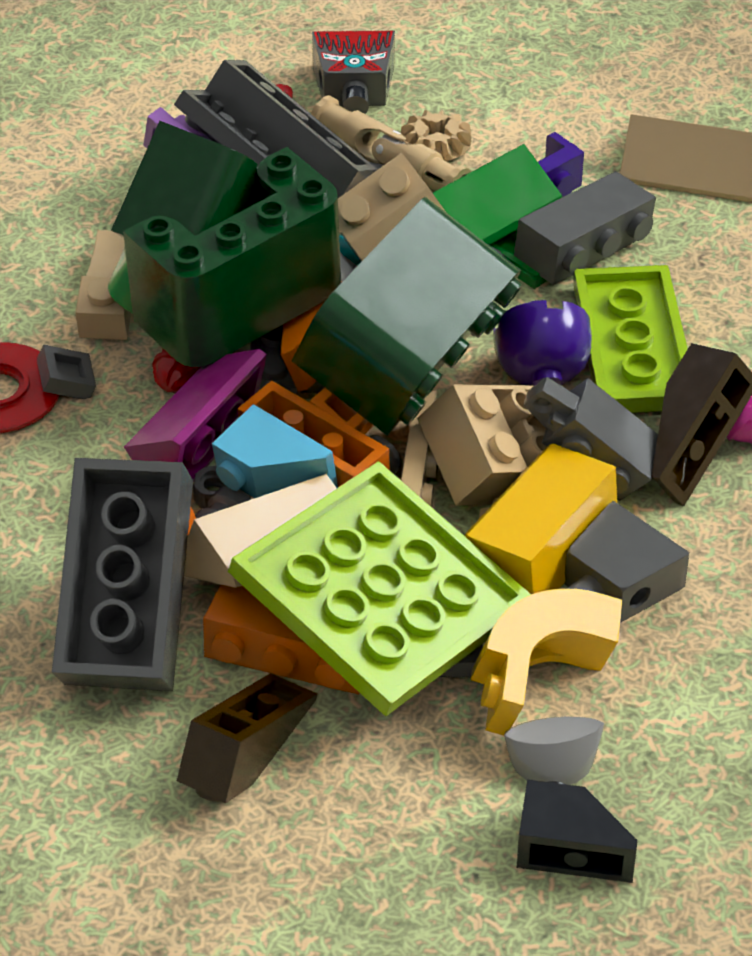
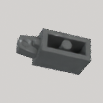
(596, 427)

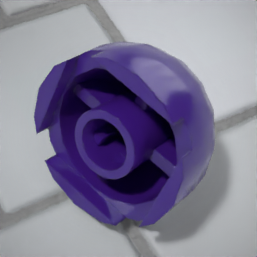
(543, 342)

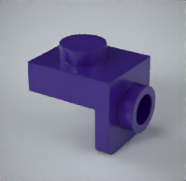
(563, 163)

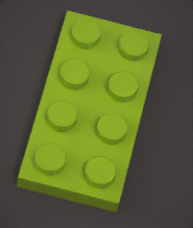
(633, 332)

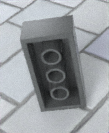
(123, 574)

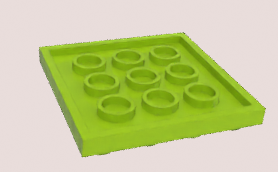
(378, 586)

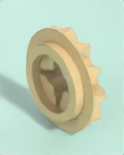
(450, 145)

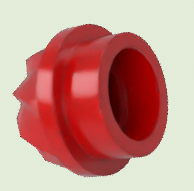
(170, 373)

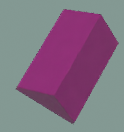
(199, 412)

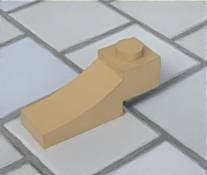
(96, 311)

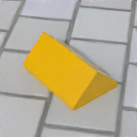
(544, 515)

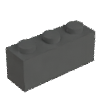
(584, 227)

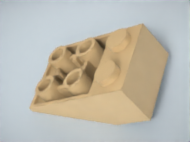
(481, 439)

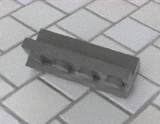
(259, 119)

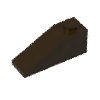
(697, 415)
(241, 736)

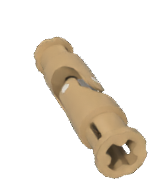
(361, 135)

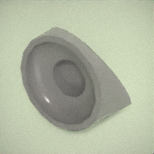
(554, 748)

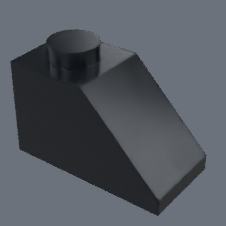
(573, 834)

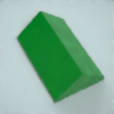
(498, 194)

